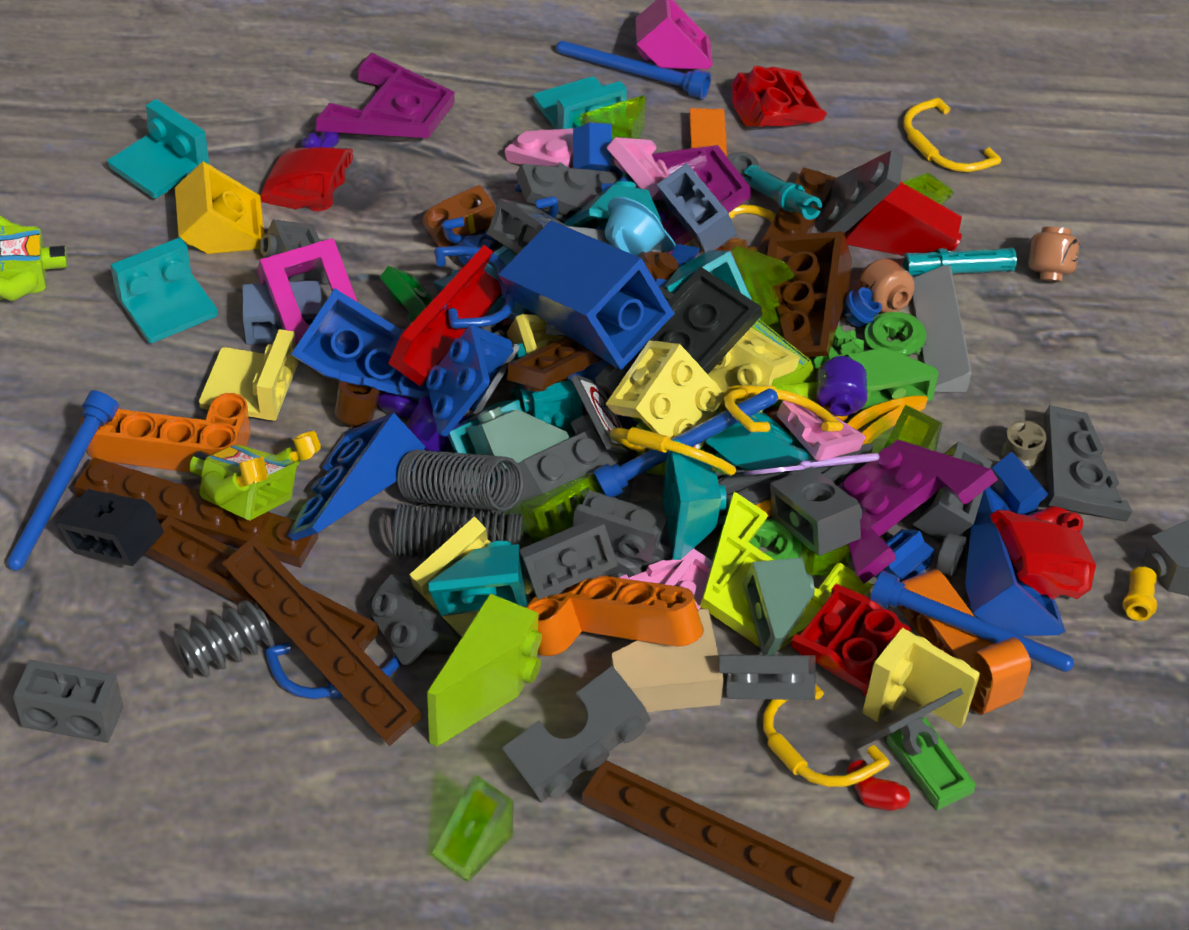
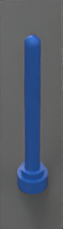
(695, 83)
(97, 411)
(615, 477)
(891, 592)

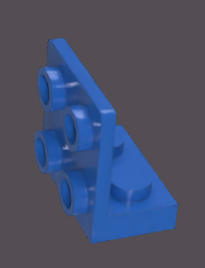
(465, 375)

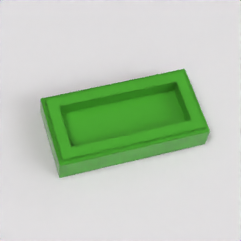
(934, 769)

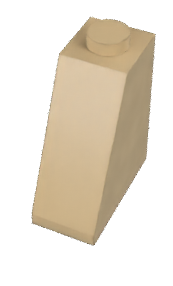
(673, 675)

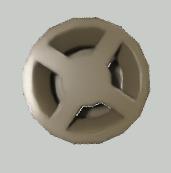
(1026, 442)

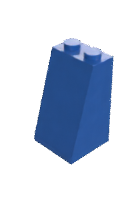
(588, 292)

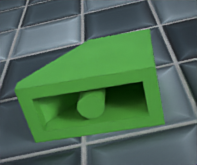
(895, 376)

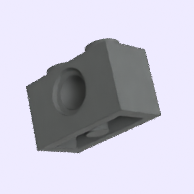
(815, 510)

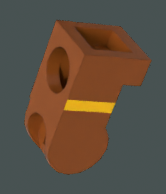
(472, 205)

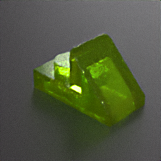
(760, 275)

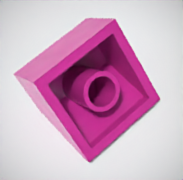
(672, 37)

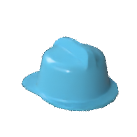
(635, 228)

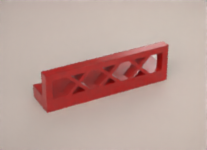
(430, 334)

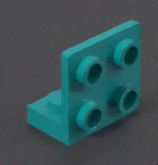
(567, 102)
(164, 154)
(161, 291)
(556, 405)

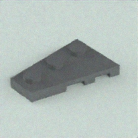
(569, 185)
(862, 190)
(1076, 469)

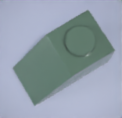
(512, 434)
(777, 598)

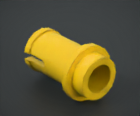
(1140, 600)

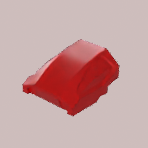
(774, 98)
(307, 177)
(1046, 554)
(849, 635)

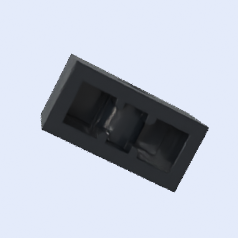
(110, 527)

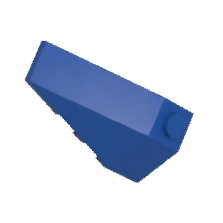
(355, 347)
(357, 470)
(994, 585)

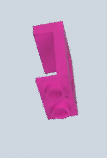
(277, 268)

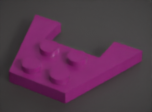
(402, 107)
(715, 172)
(897, 486)

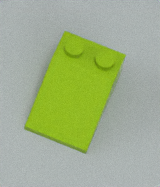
(485, 668)

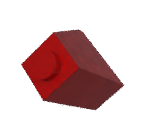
(906, 224)

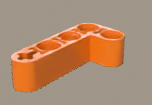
(171, 440)
(617, 609)
(1001, 665)

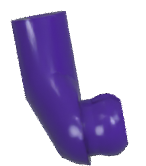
(326, 139)
(398, 404)

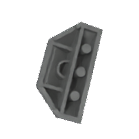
(559, 466)

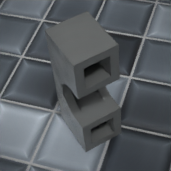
(553, 762)

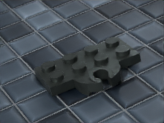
(705, 322)

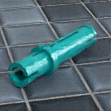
(788, 195)
(961, 261)

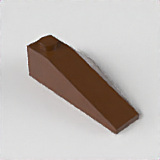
(816, 293)

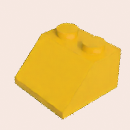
(218, 212)

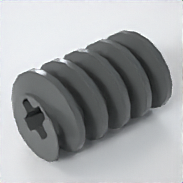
(222, 637)

